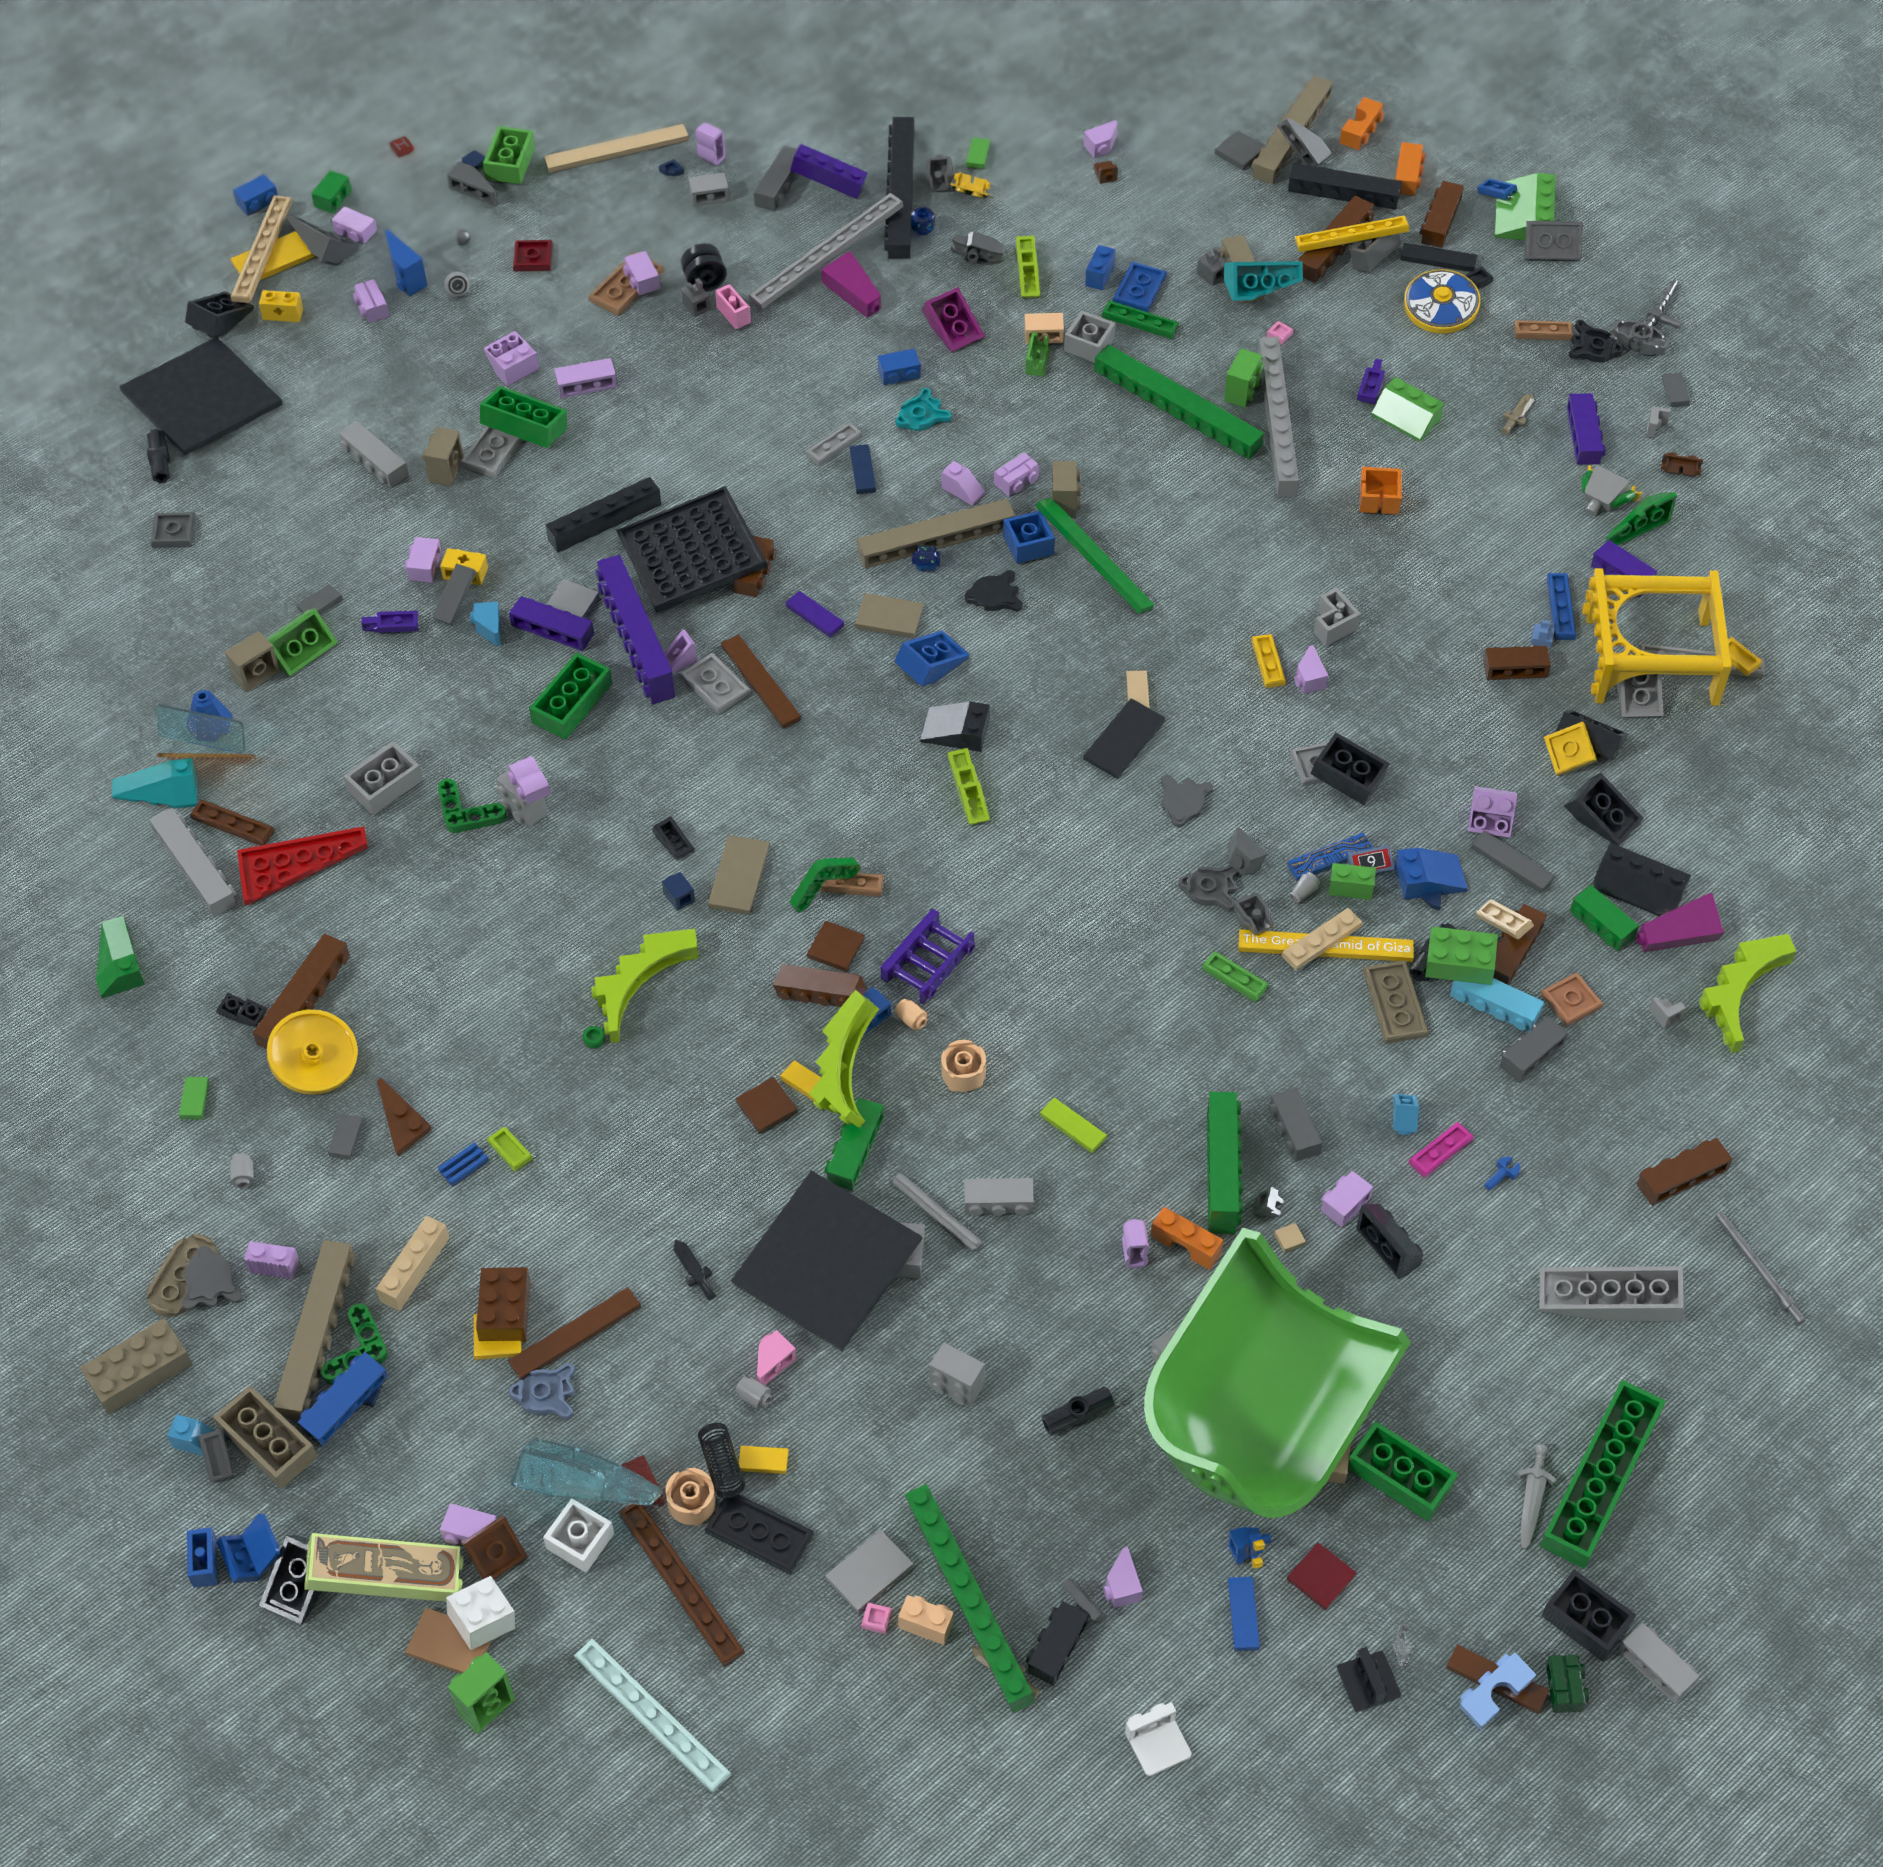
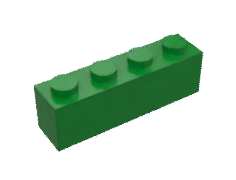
(854, 1145)

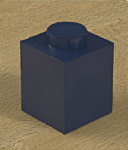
(678, 891)

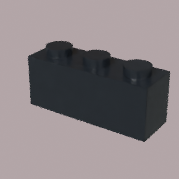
(1057, 1642)

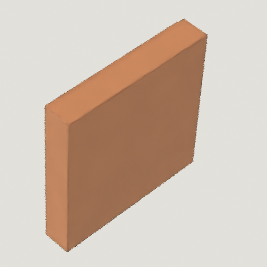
(1571, 999)

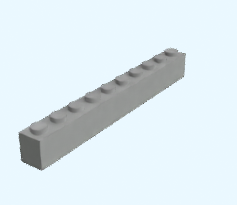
(1278, 418)

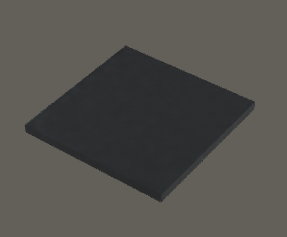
(201, 395)
(691, 549)
(826, 1260)

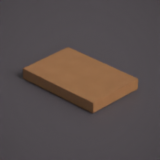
(441, 1644)

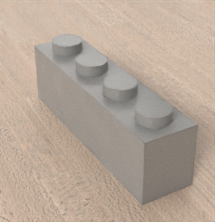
(373, 454)

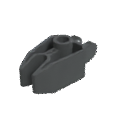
(978, 248)

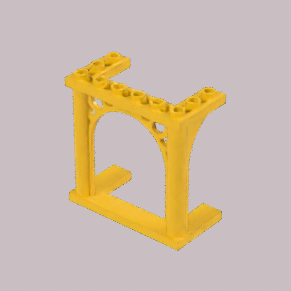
(1620, 666)

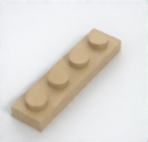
(1322, 939)

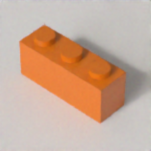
(1410, 168)

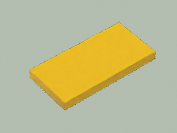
(286, 253)

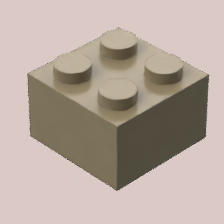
(443, 456)
(1065, 486)
(252, 661)

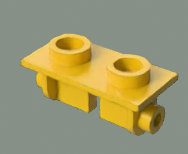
(963, 183)

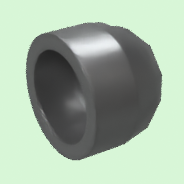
(462, 236)

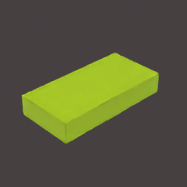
(509, 1149)

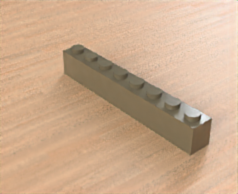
(1303, 111)
(936, 532)
(314, 1329)

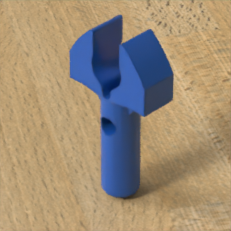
(1503, 1172)

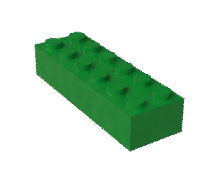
(1224, 1163)

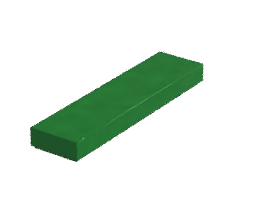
(1140, 319)

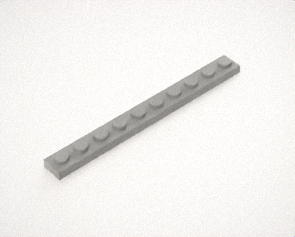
(826, 251)

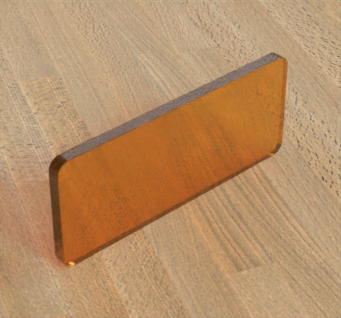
(206, 756)

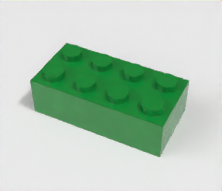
(523, 416)
(570, 696)
(1402, 1471)

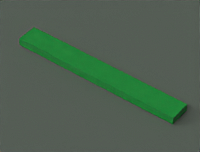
(1094, 555)

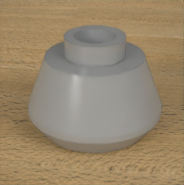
(457, 284)

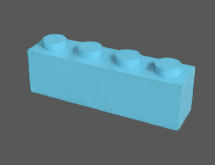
(1500, 1001)

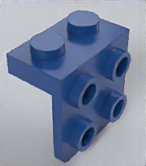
(251, 1553)

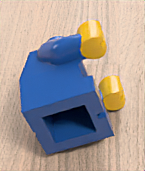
(1247, 1544)

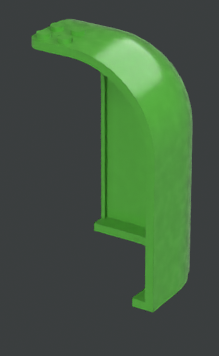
(1265, 1384)

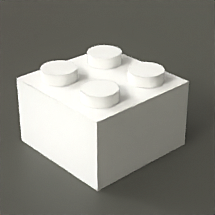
(578, 1535)
(480, 1613)

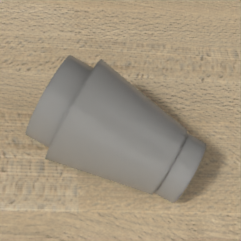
(1305, 886)

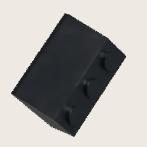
(1604, 738)
(1388, 1239)

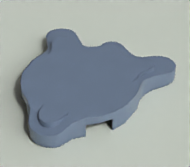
(545, 1391)

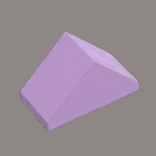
(681, 652)

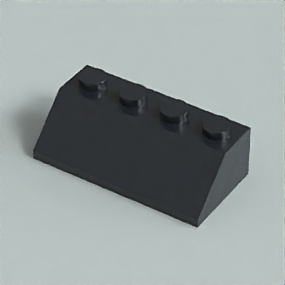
(1640, 881)

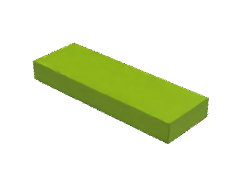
(1073, 1125)

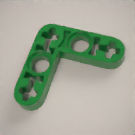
(459, 814)
(816, 876)
(367, 1345)

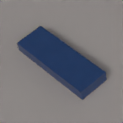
(862, 469)

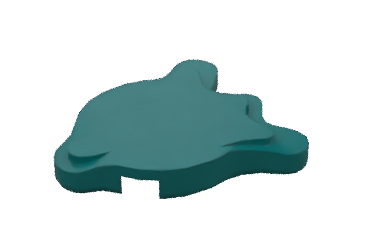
(922, 412)

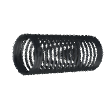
(717, 1483)

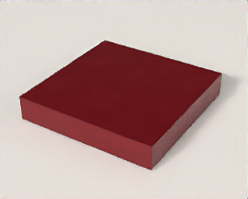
(532, 255)
(1321, 1576)

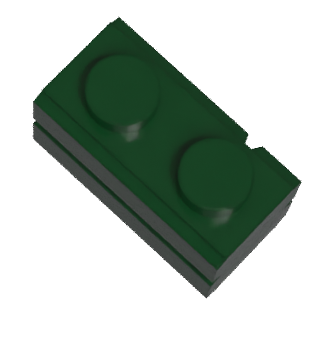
(1566, 1683)

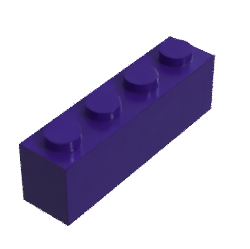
(828, 171)
(1585, 429)
(551, 623)

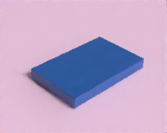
(1140, 286)

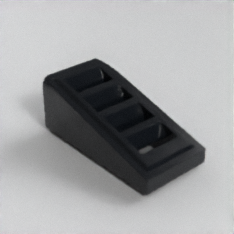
(669, 823)

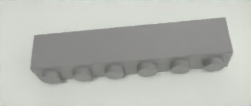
(192, 862)

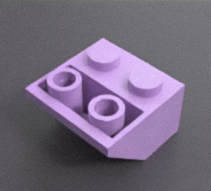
(512, 358)
(1492, 811)

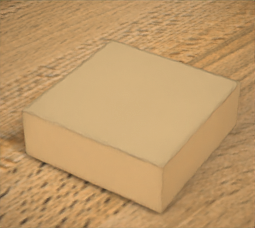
(1289, 1238)

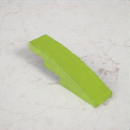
(1027, 267)
(968, 786)

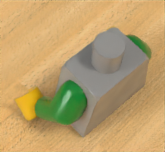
(1606, 490)

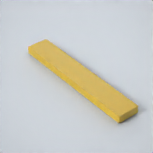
(1352, 233)

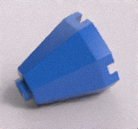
(207, 703)

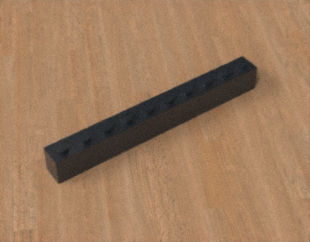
(901, 186)

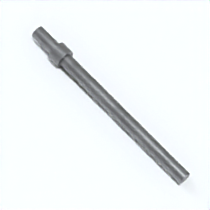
(1786, 1302)

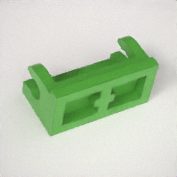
(1037, 355)

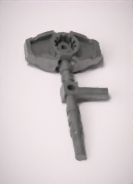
(1642, 336)

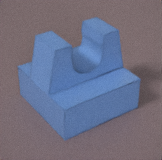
(1543, 634)

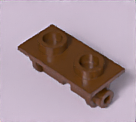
(1690, 464)

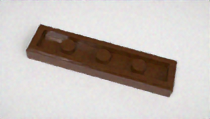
(232, 822)
(1475, 1666)

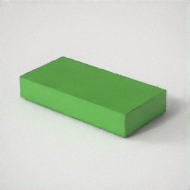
(978, 153)
(194, 1098)

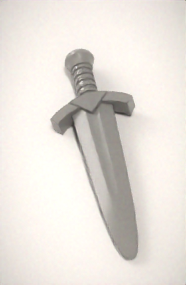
(1534, 1493)

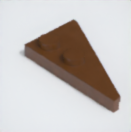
(403, 1121)

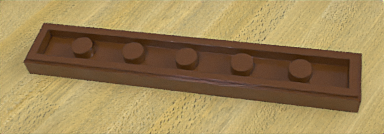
(761, 681)
(574, 1333)

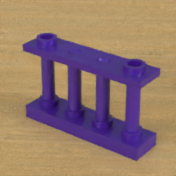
(918, 939)

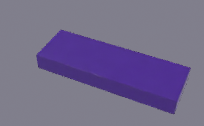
(814, 614)

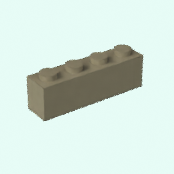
(1237, 250)

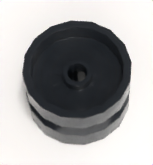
(705, 263)

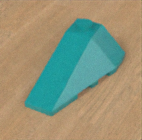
(1254, 279)
(166, 783)

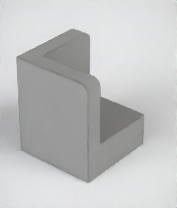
(1665, 1012)

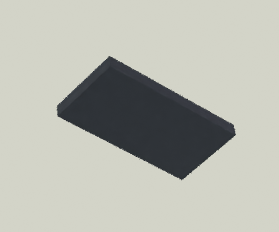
(1124, 738)
(759, 1532)

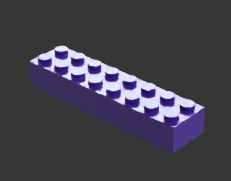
(635, 630)

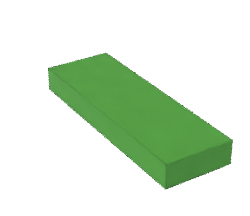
(1235, 976)

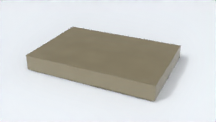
(889, 615)

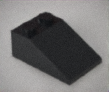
(216, 313)
(957, 725)
(1604, 810)
(286, 1586)

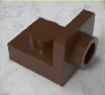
(1106, 172)

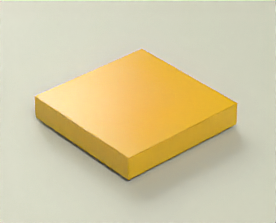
(1570, 748)
(494, 1349)

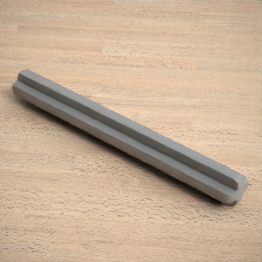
(937, 1212)

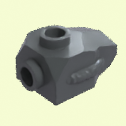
(940, 173)
(1253, 913)

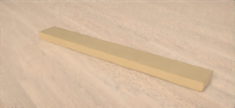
(616, 148)
(261, 249)

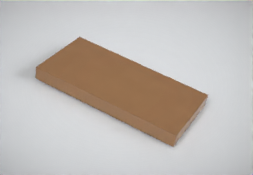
(616, 291)

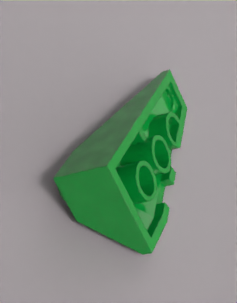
(1647, 516)
(117, 961)

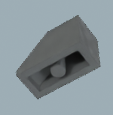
(1244, 853)

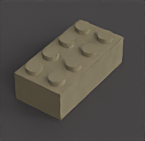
(136, 1366)
(265, 1437)

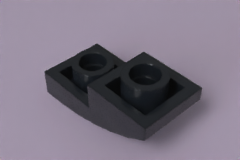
(241, 1011)

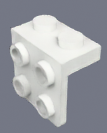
(1157, 1739)

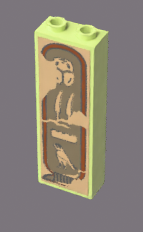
(382, 1567)

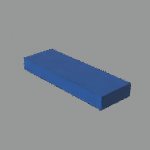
(1243, 1613)

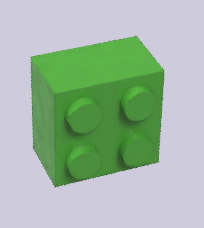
(1243, 378)

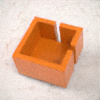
(1380, 490)

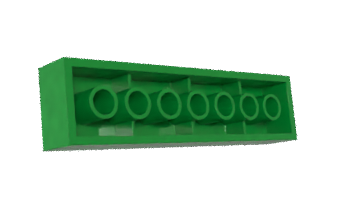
(1602, 1474)

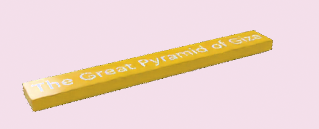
(1349, 947)

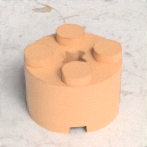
(963, 1066)
(690, 1496)

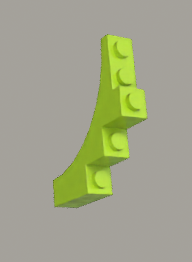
(656, 954)
(1751, 962)
(837, 1061)

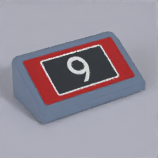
(1376, 857)

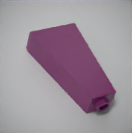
(852, 284)
(1684, 926)

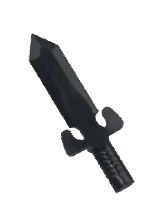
(694, 1269)

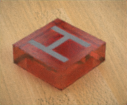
(401, 146)

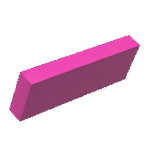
(1441, 1149)

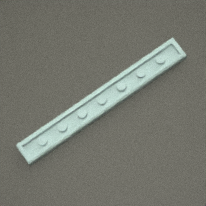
(652, 1716)

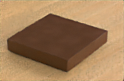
(835, 946)
(766, 1105)
(494, 1549)

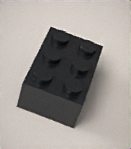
(1350, 768)
(1588, 1615)

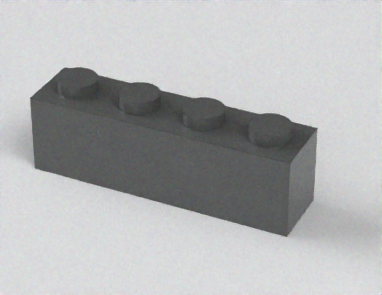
(776, 181)

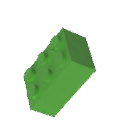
(509, 155)
(1461, 955)
(481, 1692)

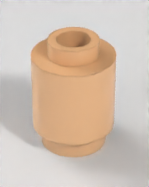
(911, 1014)

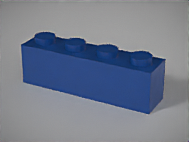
(342, 1399)

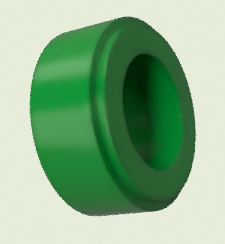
(593, 1037)

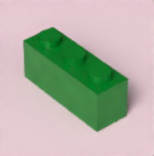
(1604, 918)

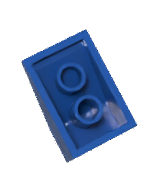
(406, 265)
(930, 657)
(1428, 872)

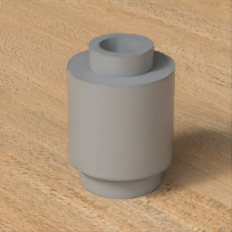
(241, 1171)
(753, 1392)

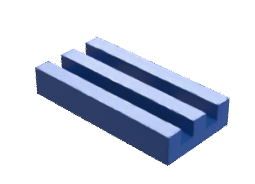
(1497, 188)
(460, 1161)

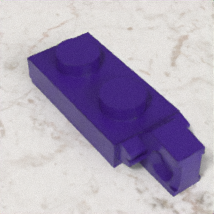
(1371, 383)
(391, 622)

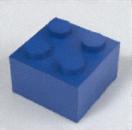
(1028, 537)

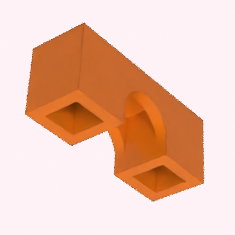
(1367, 116)
(1201, 1244)

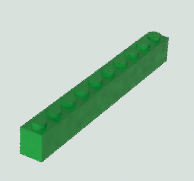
(1178, 401)
(970, 1599)

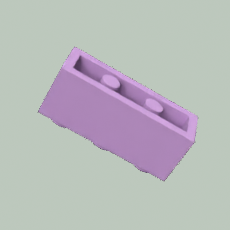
(585, 378)

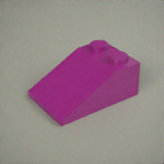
(952, 320)

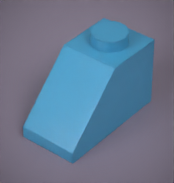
(487, 621)
(1405, 1113)
(185, 1432)

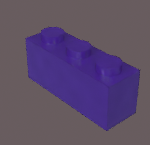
(1619, 562)

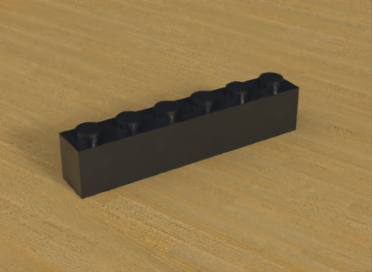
(1344, 185)
(603, 514)

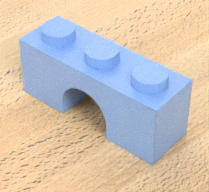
(1511, 1673)

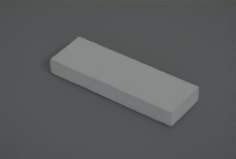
(833, 443)

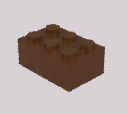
(503, 1304)

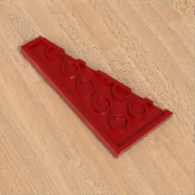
(280, 864)

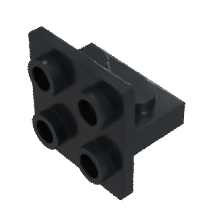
(1368, 1680)

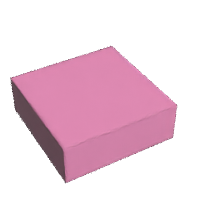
(1280, 330)
(876, 1618)

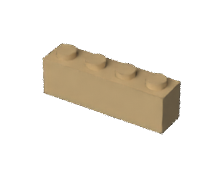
(412, 1263)

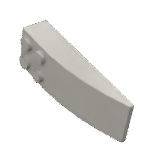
(1614, 1292)

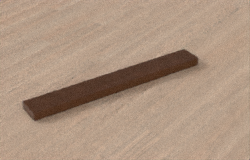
(681, 1583)

